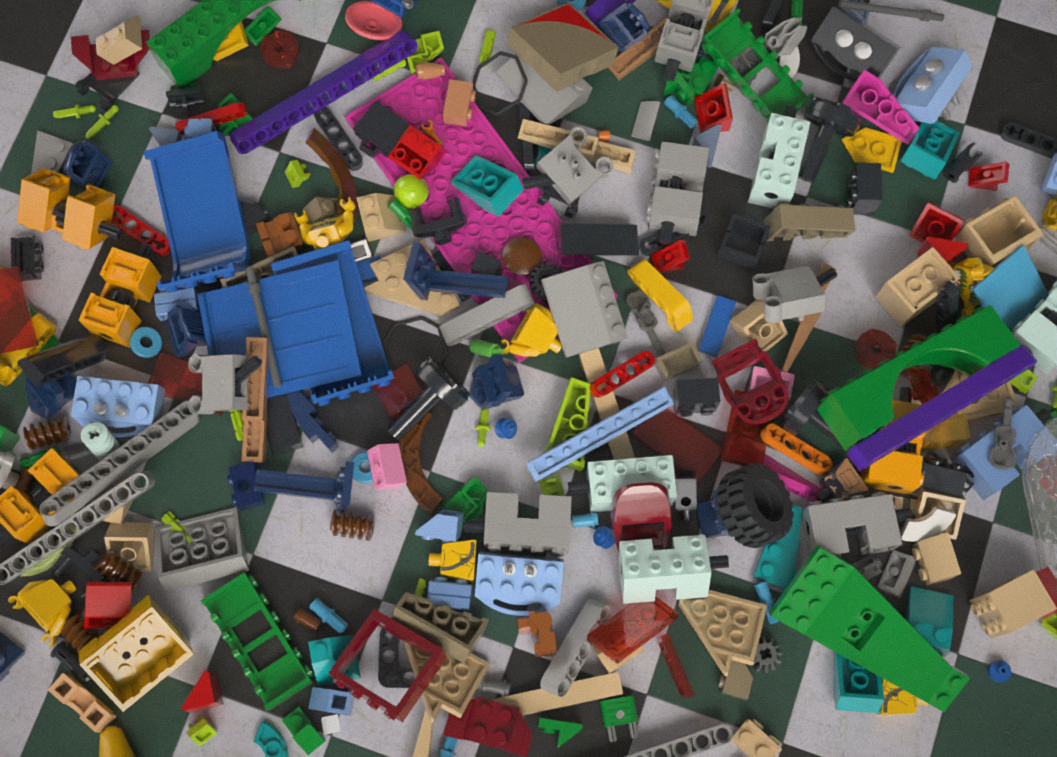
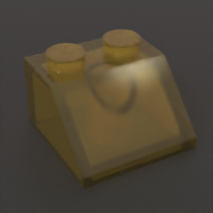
(948, 434)

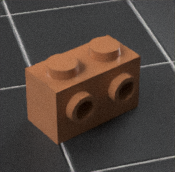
(458, 103)

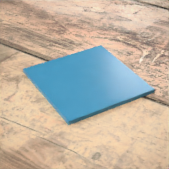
(1012, 288)

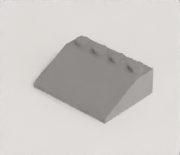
(539, 96)
(584, 309)
(214, 552)

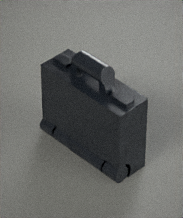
(380, 130)

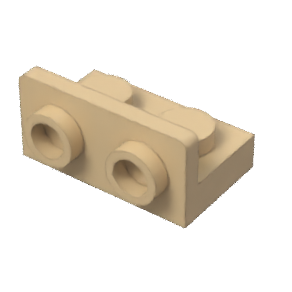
(754, 741)

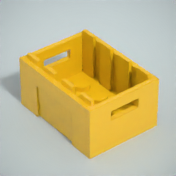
(149, 663)

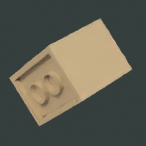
(999, 232)
(915, 287)
(1012, 604)

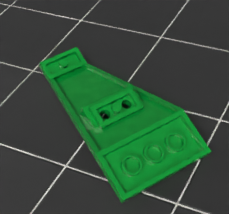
(829, 603)

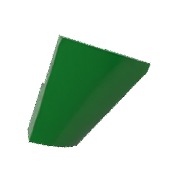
(469, 500)

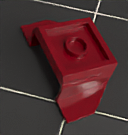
(101, 68)
(491, 725)

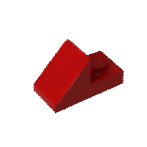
(989, 176)
(671, 257)

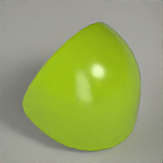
(411, 191)

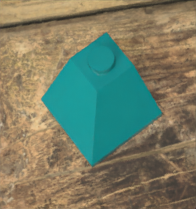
(325, 654)

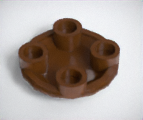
(522, 256)

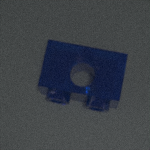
(239, 475)

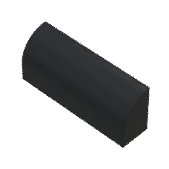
(597, 239)
(64, 359)
(282, 426)

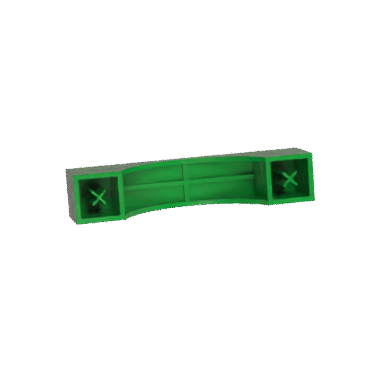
(191, 41)
(866, 402)

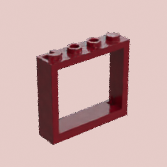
(410, 698)

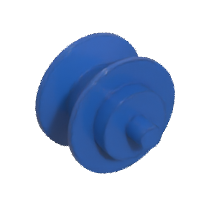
(505, 428)
(604, 537)

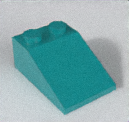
(930, 148)
(488, 185)
(932, 617)
(856, 687)

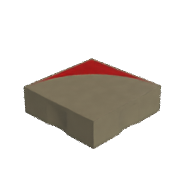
(562, 46)

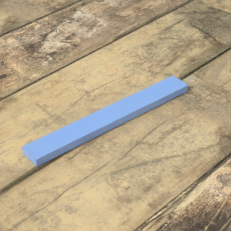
(599, 434)

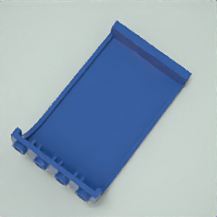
(200, 210)
(369, 346)

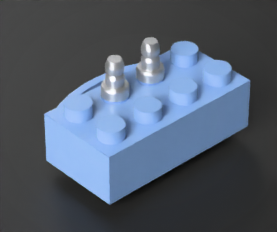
(117, 404)

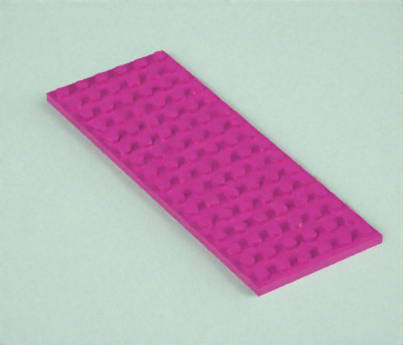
(425, 100)

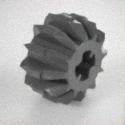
(767, 662)

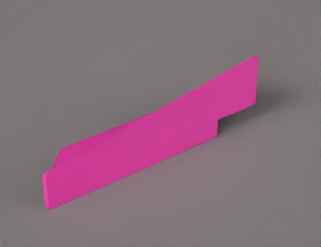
(794, 482)

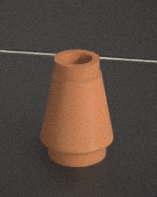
(429, 70)

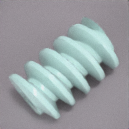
(99, 440)

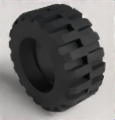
(754, 505)

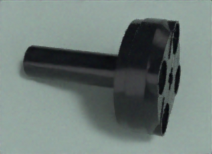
(831, 119)
(440, 386)
(806, 410)

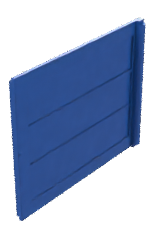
(305, 322)

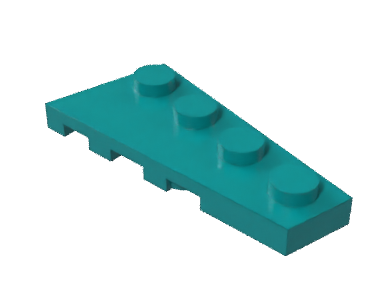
(779, 558)

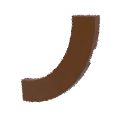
(339, 170)
(415, 478)

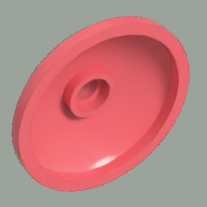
(372, 21)

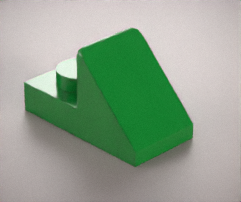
(681, 88)
(565, 729)
(303, 731)

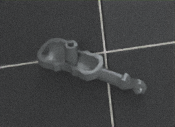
(639, 305)
(1003, 455)

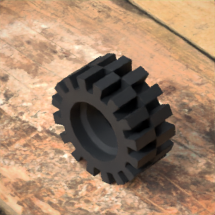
(538, 274)

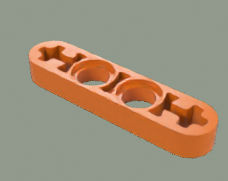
(776, 436)

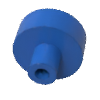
(999, 671)

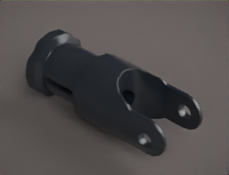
(961, 164)
(70, 661)

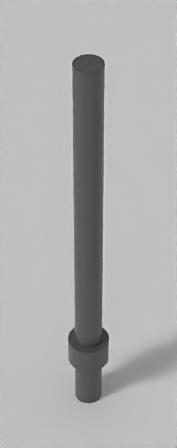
(923, 15)
(255, 290)

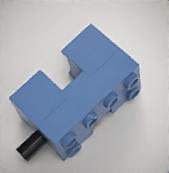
(976, 456)

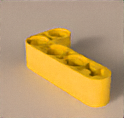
(662, 293)
(8, 361)

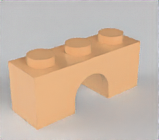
(91, 709)

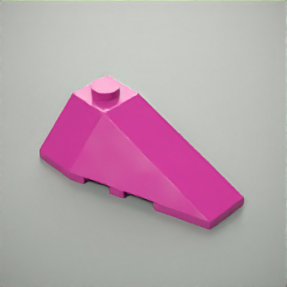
(877, 105)

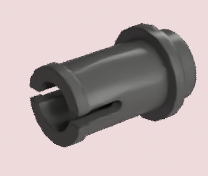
(497, 686)

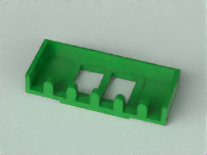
(733, 37)
(233, 605)

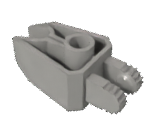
(785, 37)

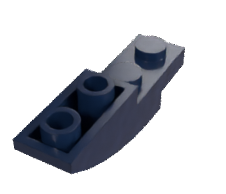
(304, 411)

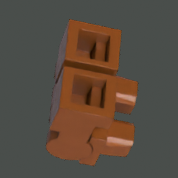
(280, 234)
(539, 624)

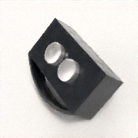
(853, 45)

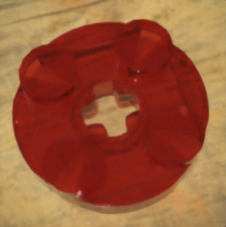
(279, 60)
(871, 338)
(921, 387)

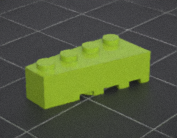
(571, 418)

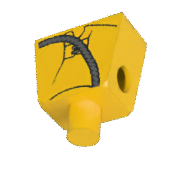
(456, 560)
(898, 700)

